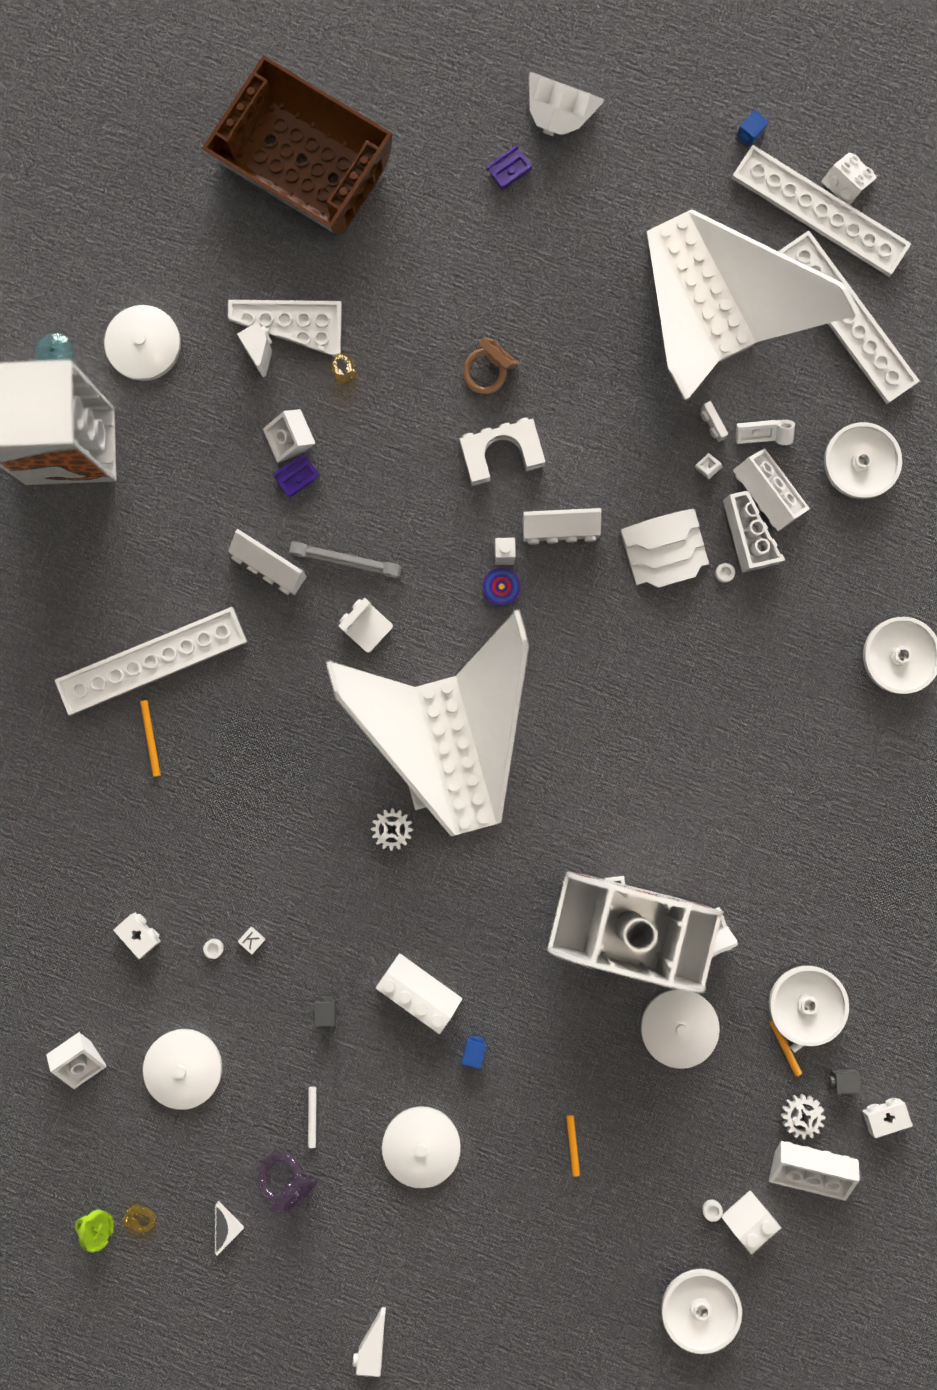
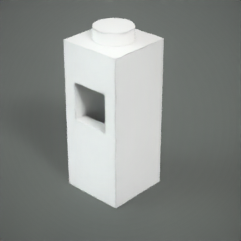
(504, 551)

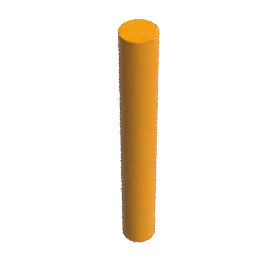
(787, 1050)
(573, 1145)

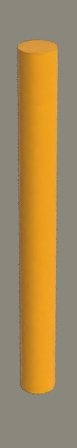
(150, 738)

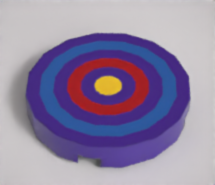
(501, 586)

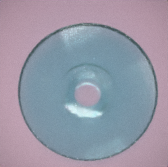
(62, 346)

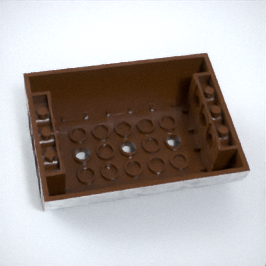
(304, 125)

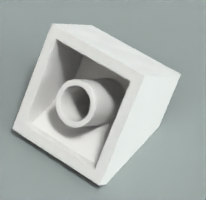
(257, 344)
(288, 435)
(75, 1061)
(751, 1222)

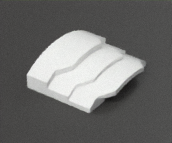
(665, 549)

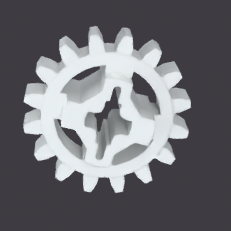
(400, 838)
(810, 1115)

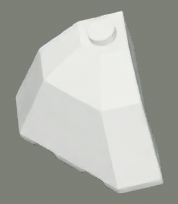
(559, 106)

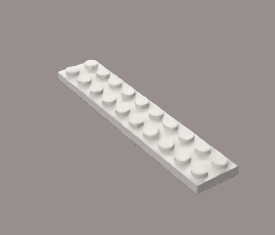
(821, 210)
(859, 333)
(150, 661)

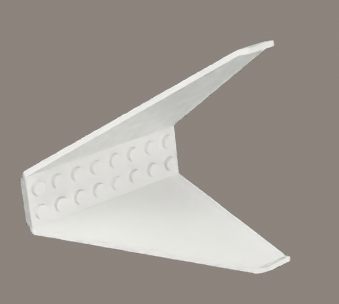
(730, 292)
(451, 734)

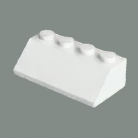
(770, 489)
(561, 525)
(266, 562)
(419, 993)
(814, 1170)

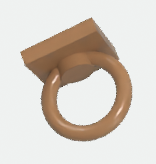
(497, 356)

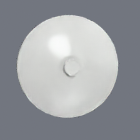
(142, 343)
(863, 460)
(901, 655)
(808, 1005)
(680, 1028)
(182, 1069)
(421, 1147)
(701, 1311)

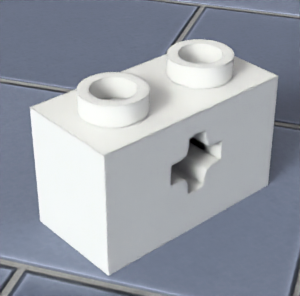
(128, 930)
(896, 1120)

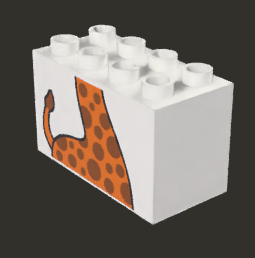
(54, 425)

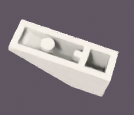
(370, 1350)

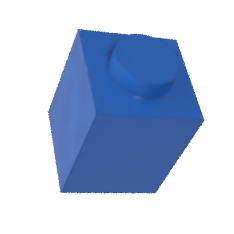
(752, 128)
(474, 1052)

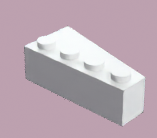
(750, 533)

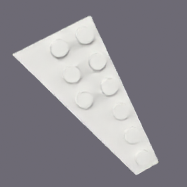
(301, 322)

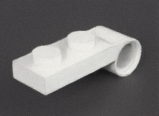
(780, 431)

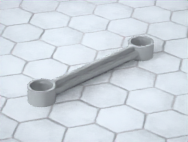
(304, 550)

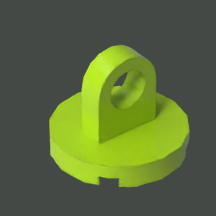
(94, 1230)

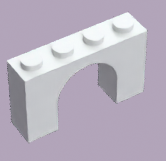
(520, 433)

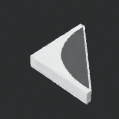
(226, 1227)

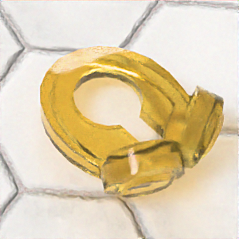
(339, 377)
(130, 1222)

